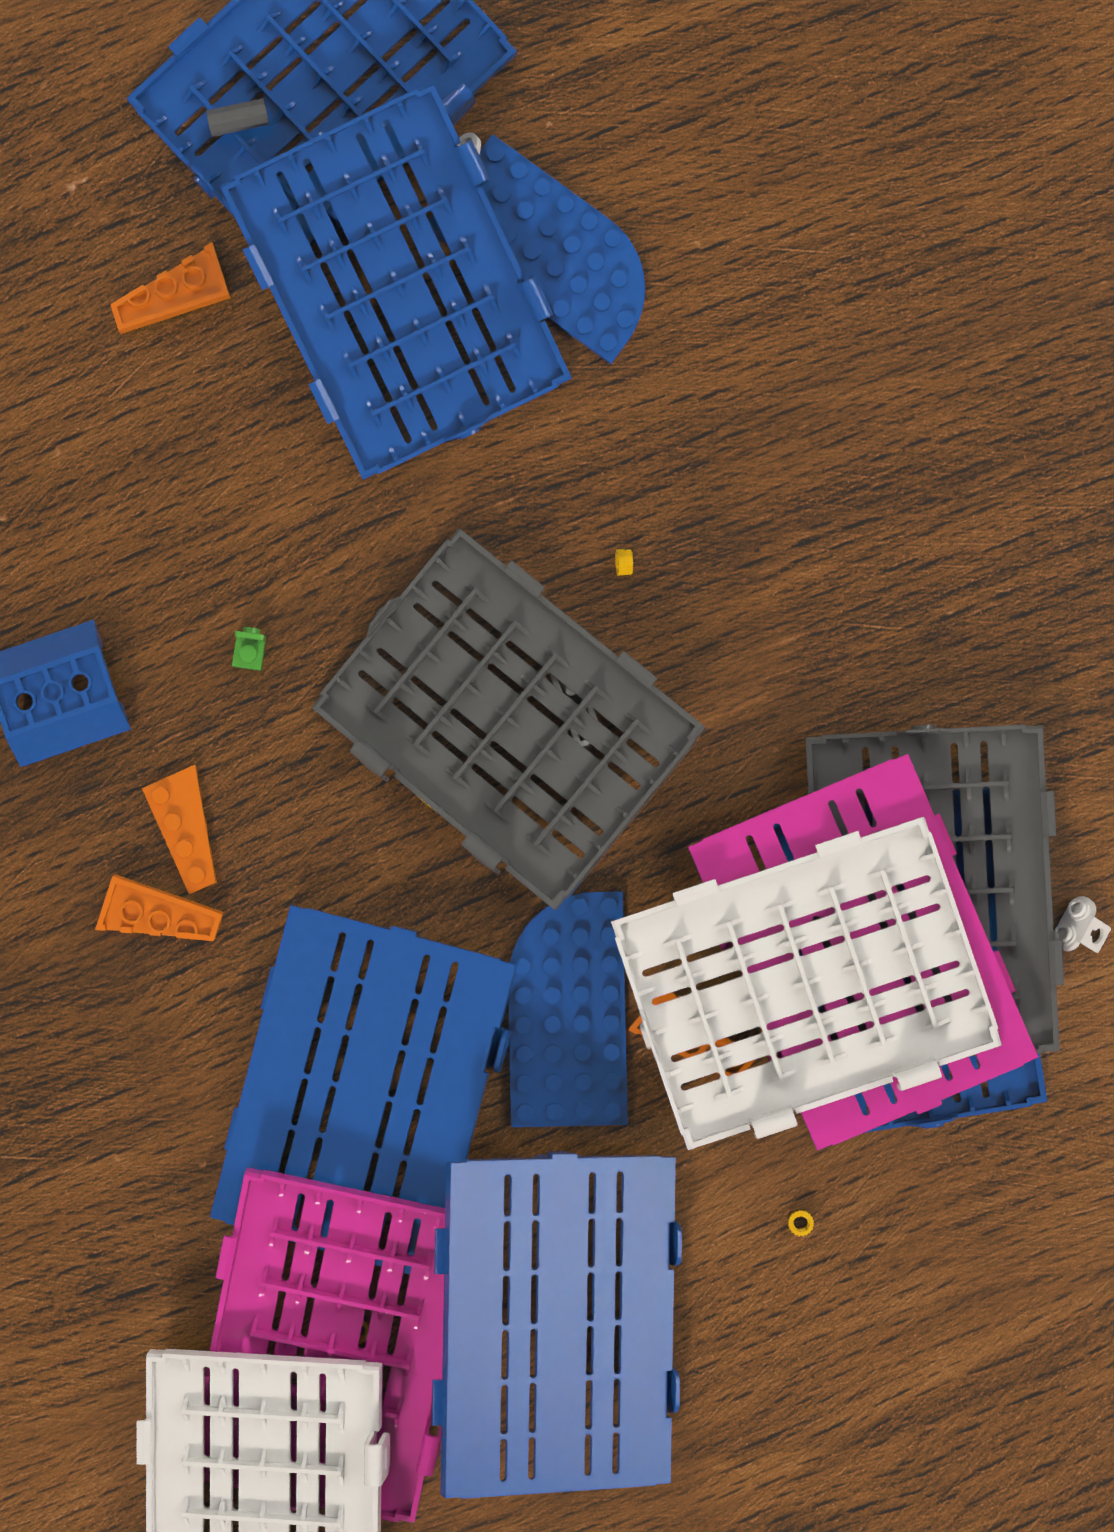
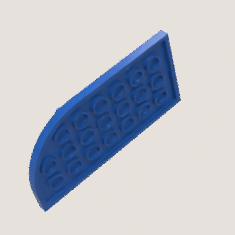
(570, 247)
(569, 1017)

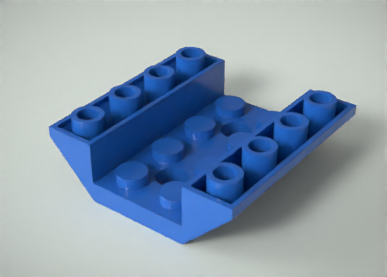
(59, 713)

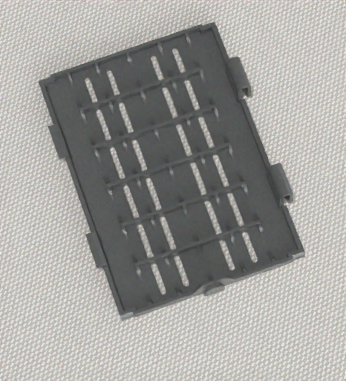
(489, 820)
(1020, 838)

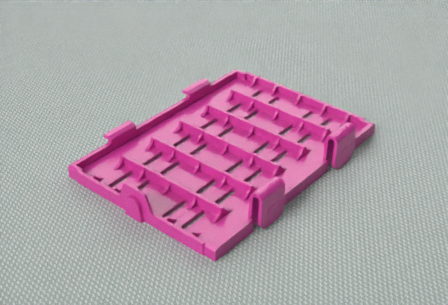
(894, 799)
(252, 1277)

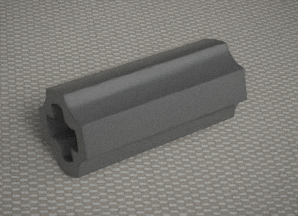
(237, 117)

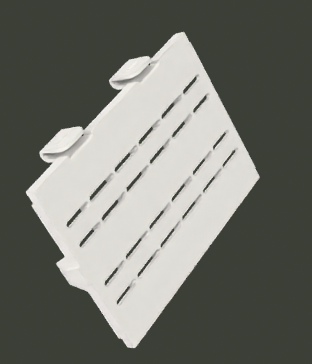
(836, 1069)
(173, 1443)

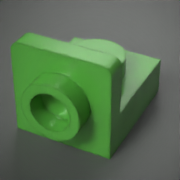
(249, 649)

